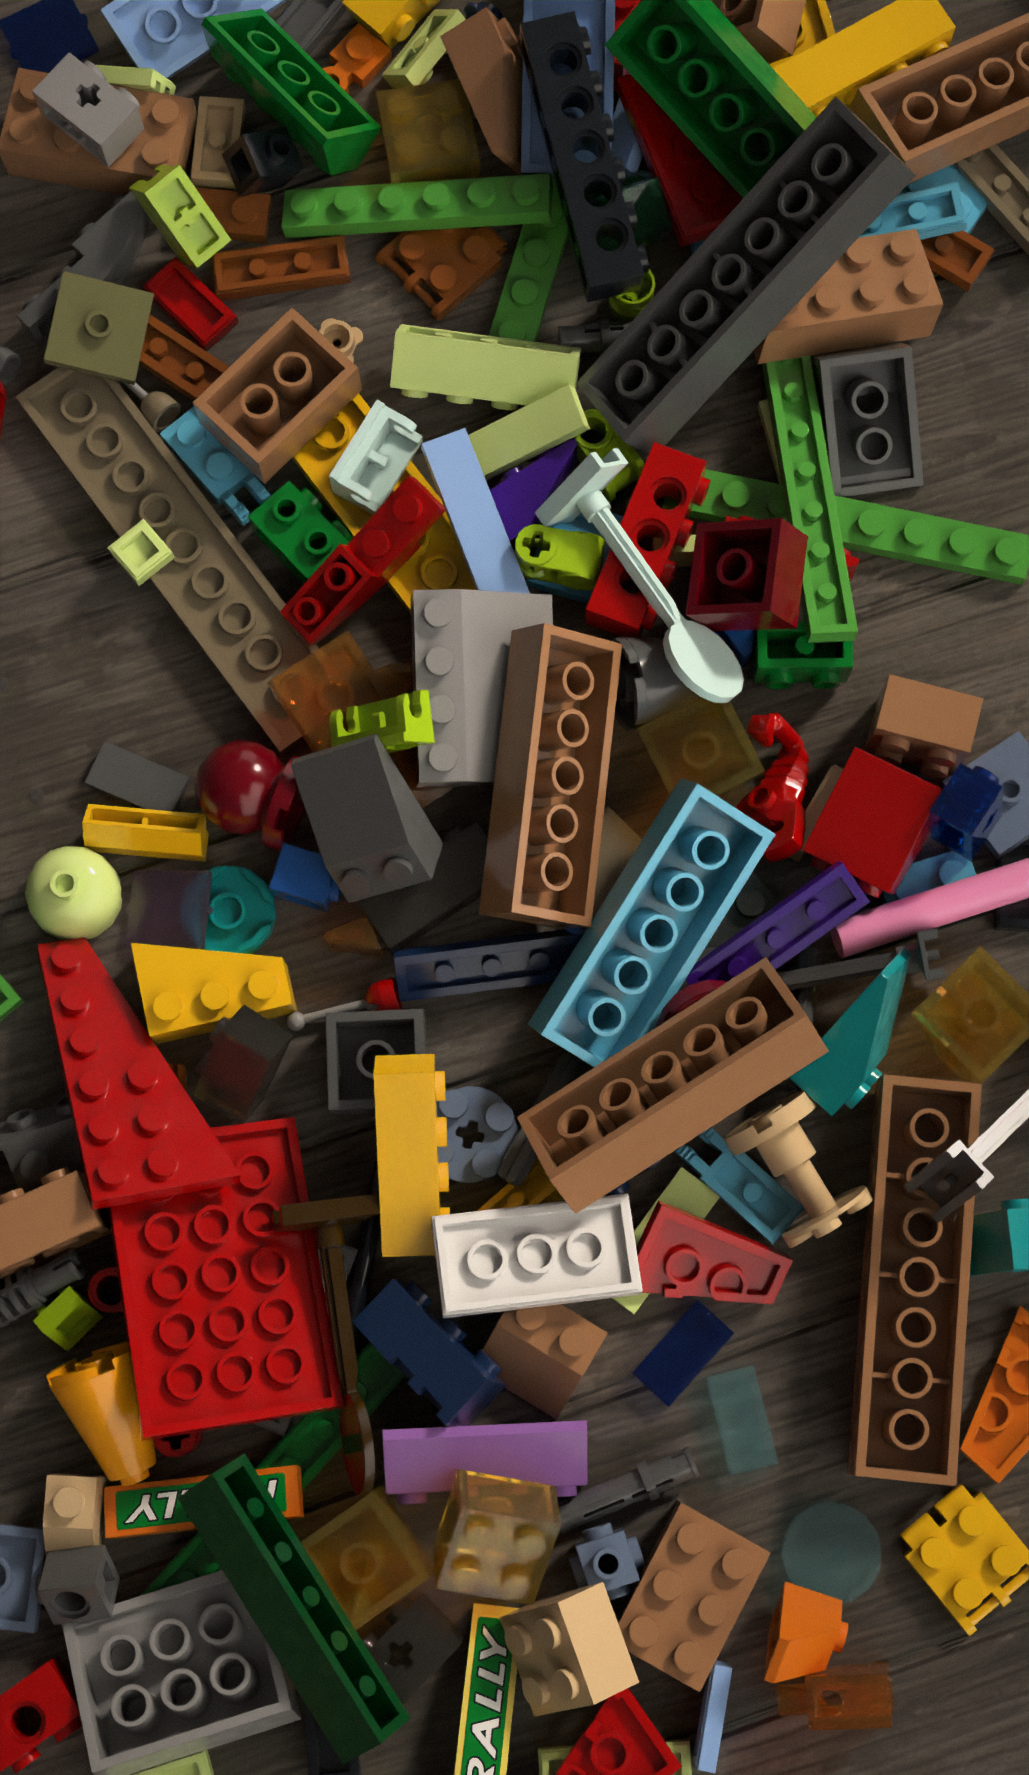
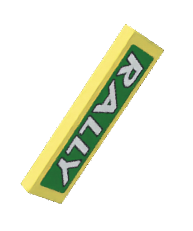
(486, 1696)

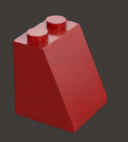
(873, 823)

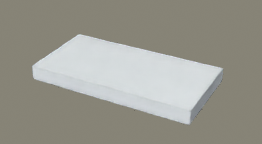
(535, 1256)

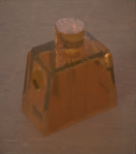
(864, 1694)

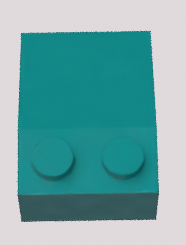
(856, 1043)

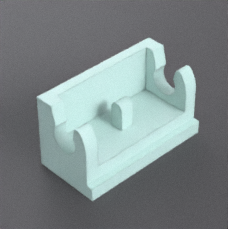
(375, 458)

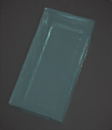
(741, 1420)

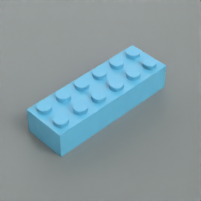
(652, 925)

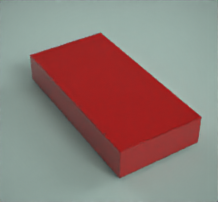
(191, 304)

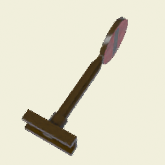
(326, 1220)

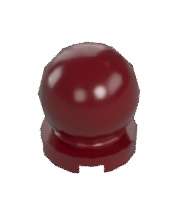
(250, 790)

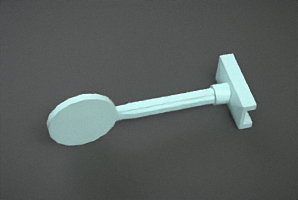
(691, 649)

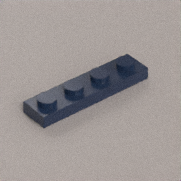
(483, 964)

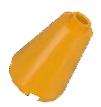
(104, 1411)

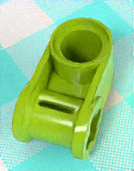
(611, 440)
(564, 556)

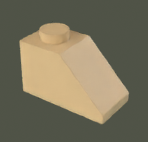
(73, 1511)

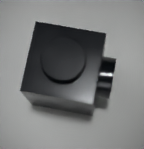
(262, 161)

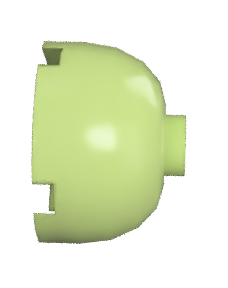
(73, 893)

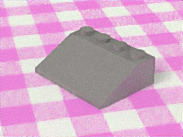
(463, 662)
(174, 1677)

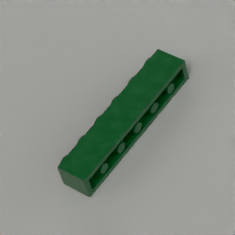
(294, 1609)

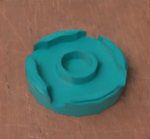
(241, 911)

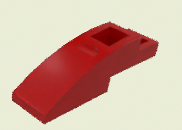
(365, 563)

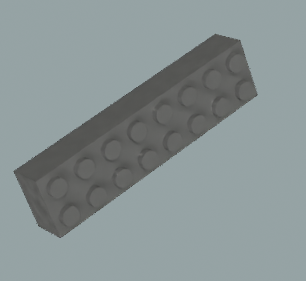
(745, 278)

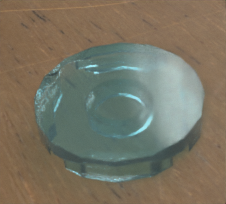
(831, 1551)

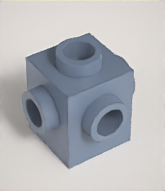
(601, 1541)

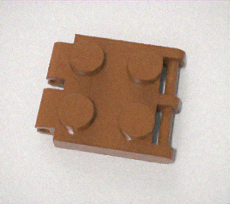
(445, 261)

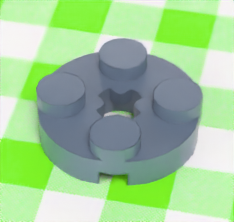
(494, 1120)

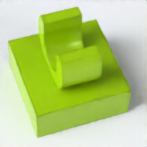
(67, 1318)

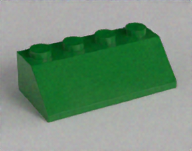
(291, 88)

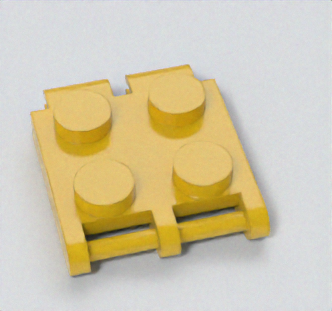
(967, 1556)

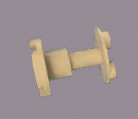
(787, 1152)

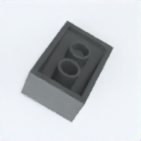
(869, 418)
(366, 819)

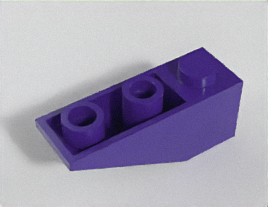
(526, 489)

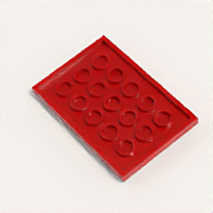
(220, 1306)

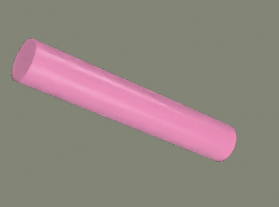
(932, 908)

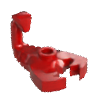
(780, 794)

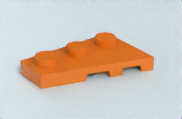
(1001, 1422)

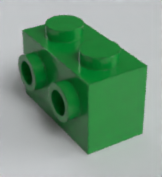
(297, 530)
(787, 658)

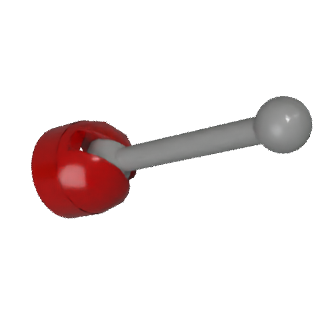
(379, 997)

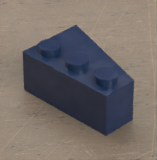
(430, 1352)

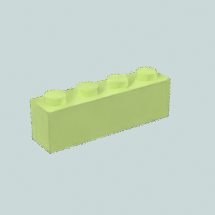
(479, 367)

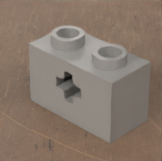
(89, 108)

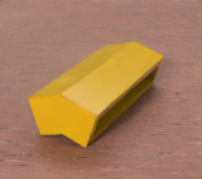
(145, 832)

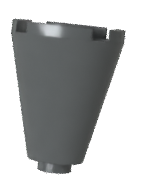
(647, 683)

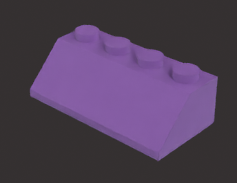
(428, 1458)

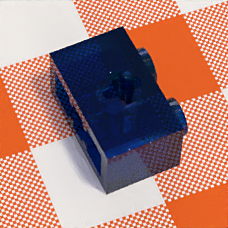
(967, 810)

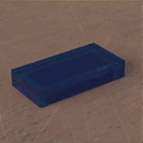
(682, 1353)

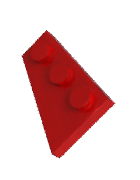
(701, 1259)
(620, 1743)

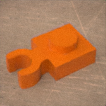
(358, 58)

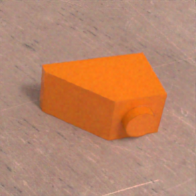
(803, 1633)

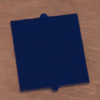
(47, 33)

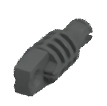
(31, 1286)

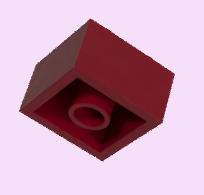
(747, 575)

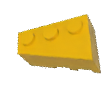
(194, 988)

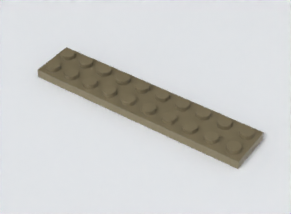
(212, 577)

